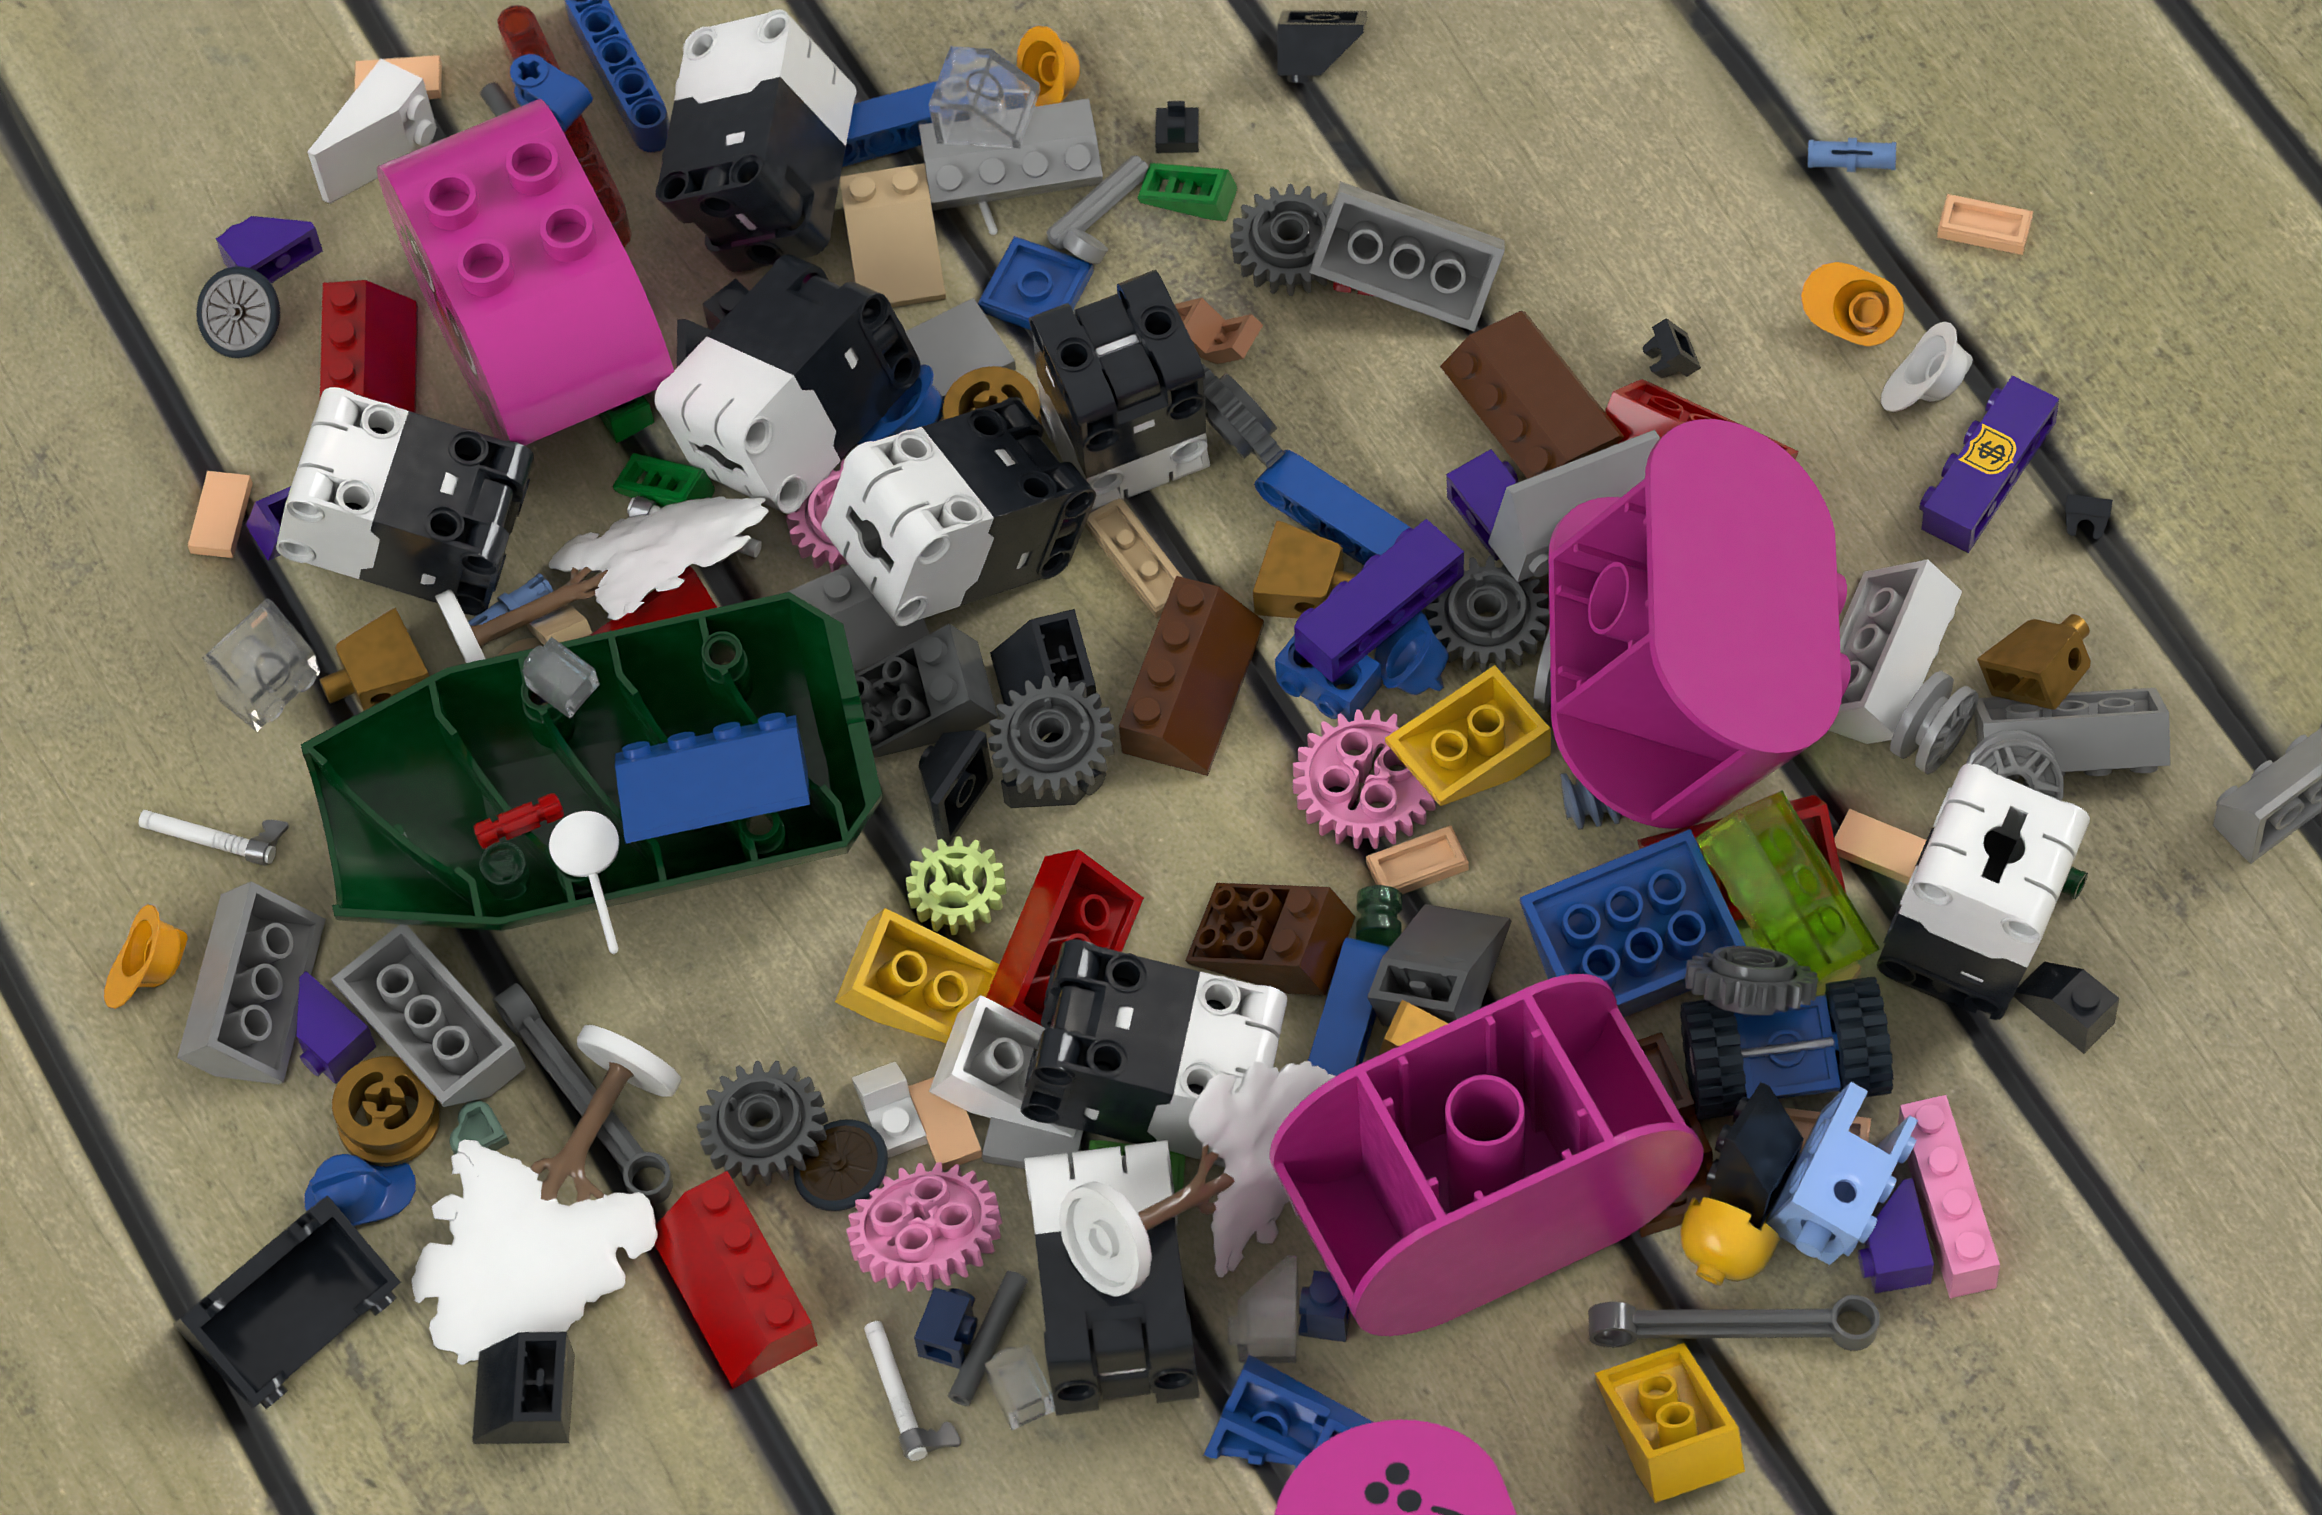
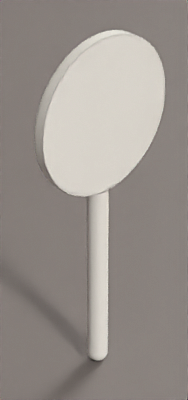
(583, 848)

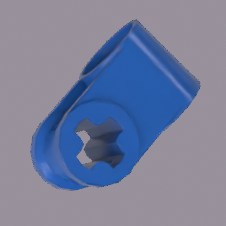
(540, 80)

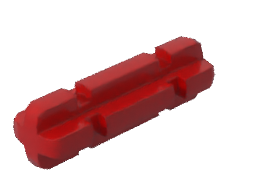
(519, 820)

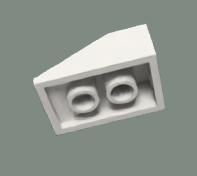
(376, 125)
(989, 1063)

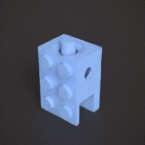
(1838, 1181)

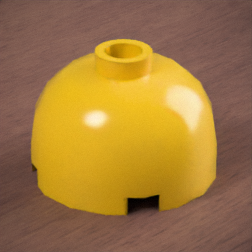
(1725, 1242)

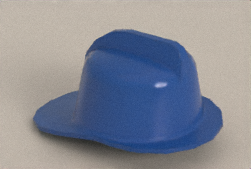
(915, 408)
(1412, 658)
(361, 1189)

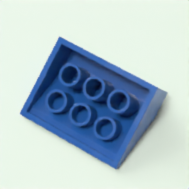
(711, 777)
(1633, 922)

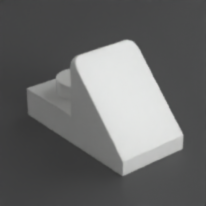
(890, 1108)

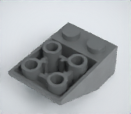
(925, 692)
(1439, 964)

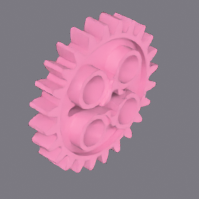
(1328, 765)
(924, 1226)

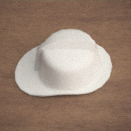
(1930, 370)

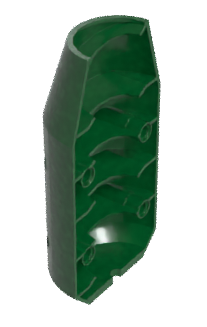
(475, 742)

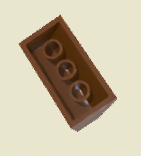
(1529, 396)
(1190, 677)

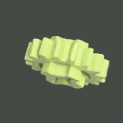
(952, 902)

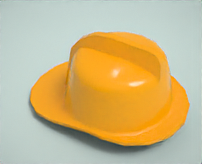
(1049, 63)
(1853, 304)
(146, 958)

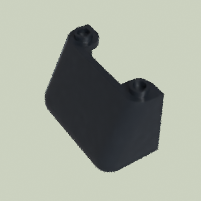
(288, 1303)

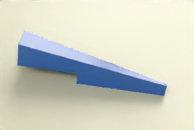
(1276, 1418)

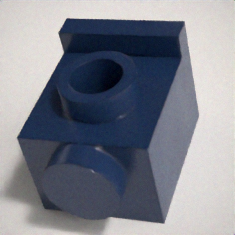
(1323, 1309)
(946, 1327)

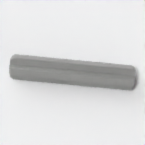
(1099, 200)

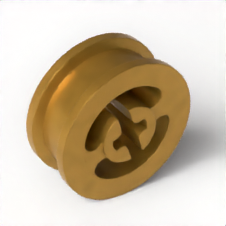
(988, 387)
(388, 1136)

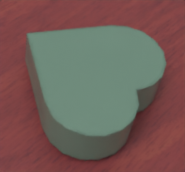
(479, 1124)

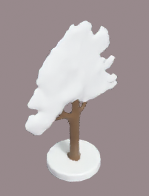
(633, 559)
(1111, 1239)
(516, 1250)

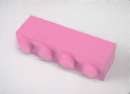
(1950, 1199)

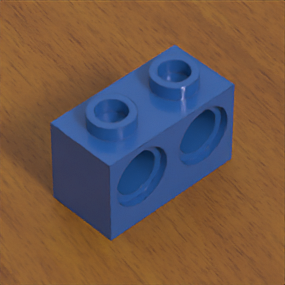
(1316, 688)

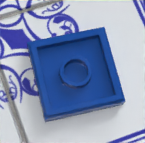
(1032, 282)

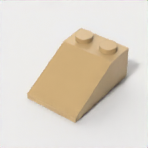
(893, 234)

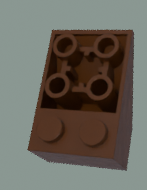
(1273, 935)

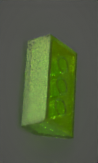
(1786, 887)

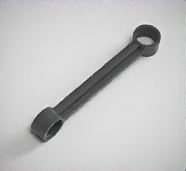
(525, 1021)
(1621, 1324)

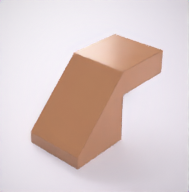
(1215, 337)

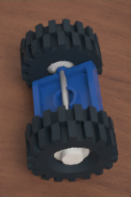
(1792, 1051)

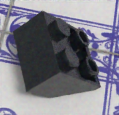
(1043, 648)
(1755, 1155)
(524, 1390)

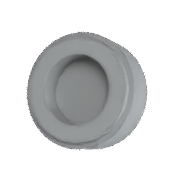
(1085, 246)

